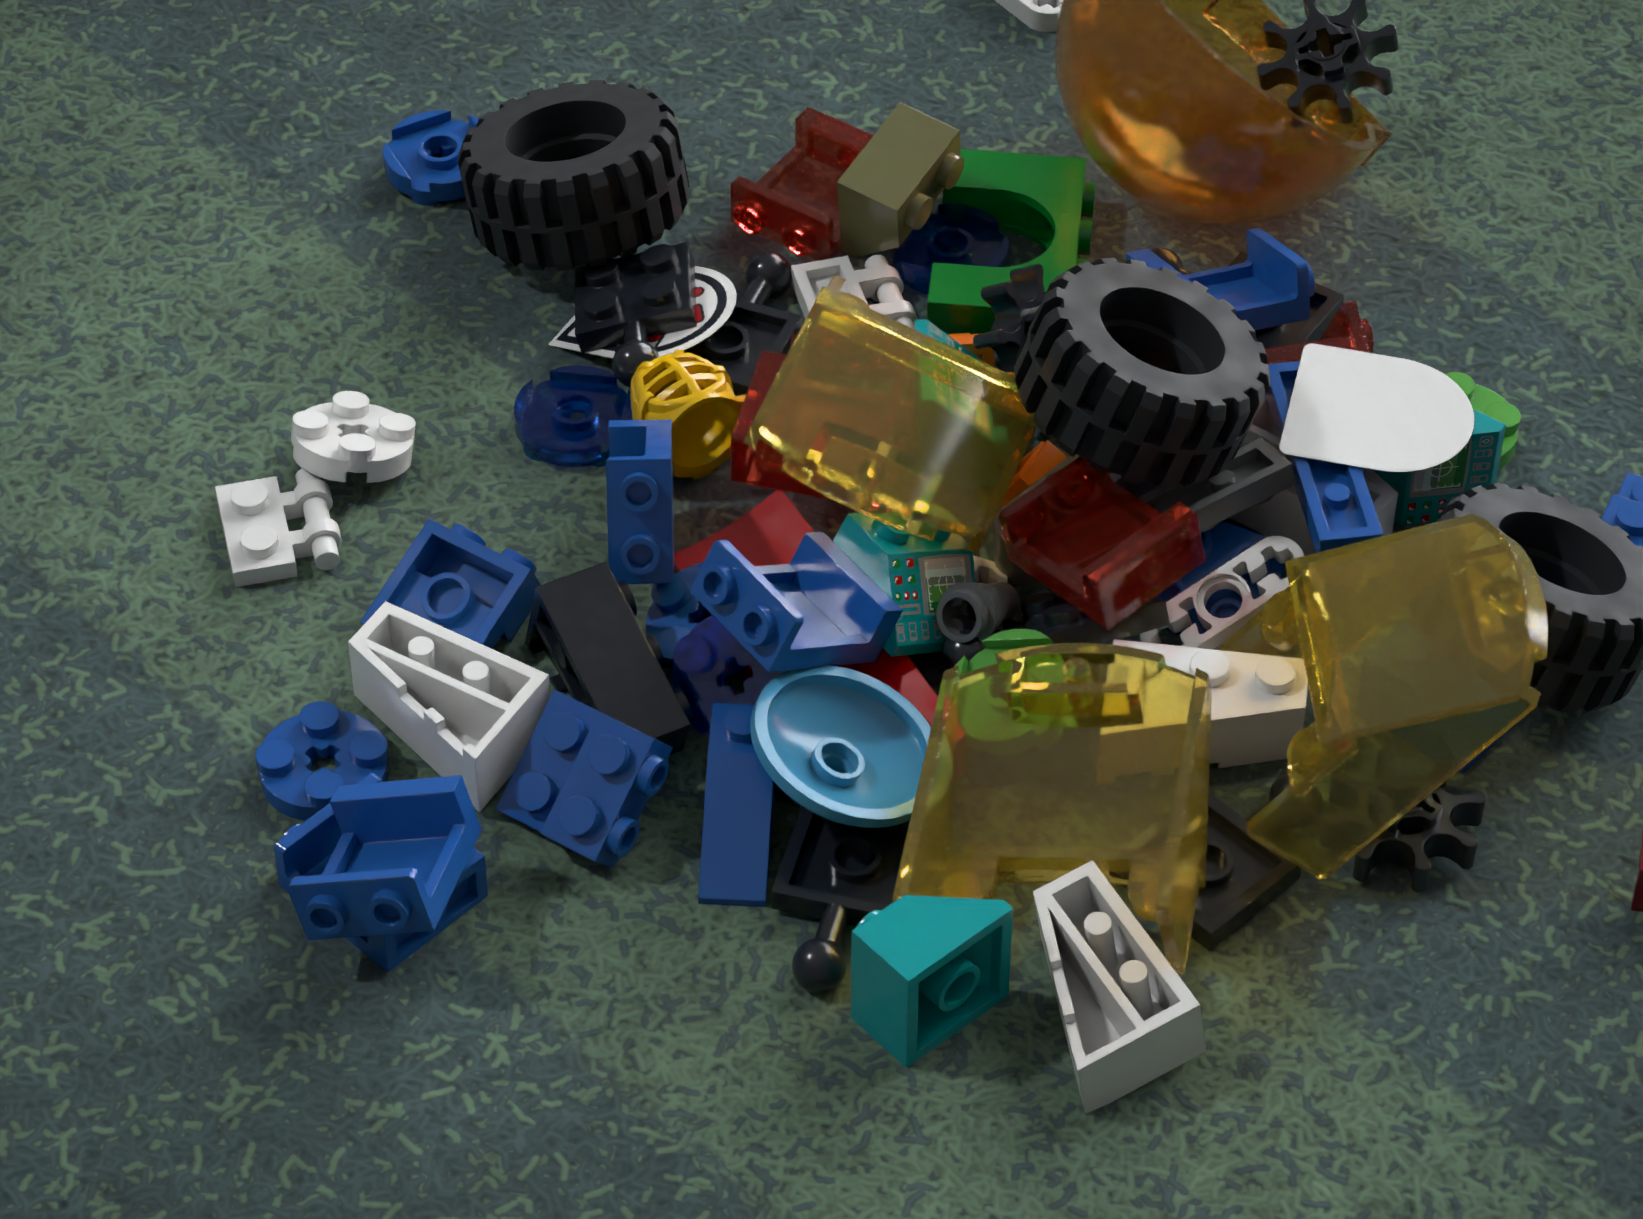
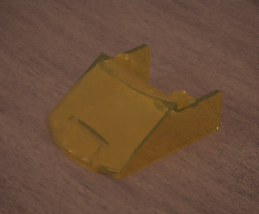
(894, 421)
(1411, 669)
(1062, 765)

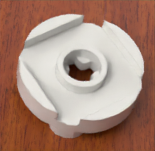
(352, 438)

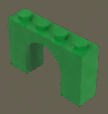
(1027, 196)

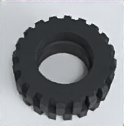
(574, 175)
(1141, 372)
(1589, 591)

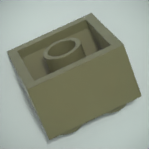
(896, 181)

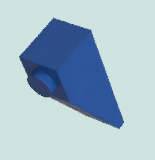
(736, 813)

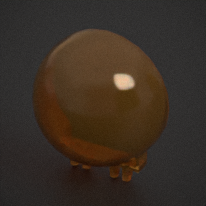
(1179, 114)

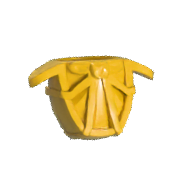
(698, 402)

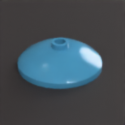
(841, 744)

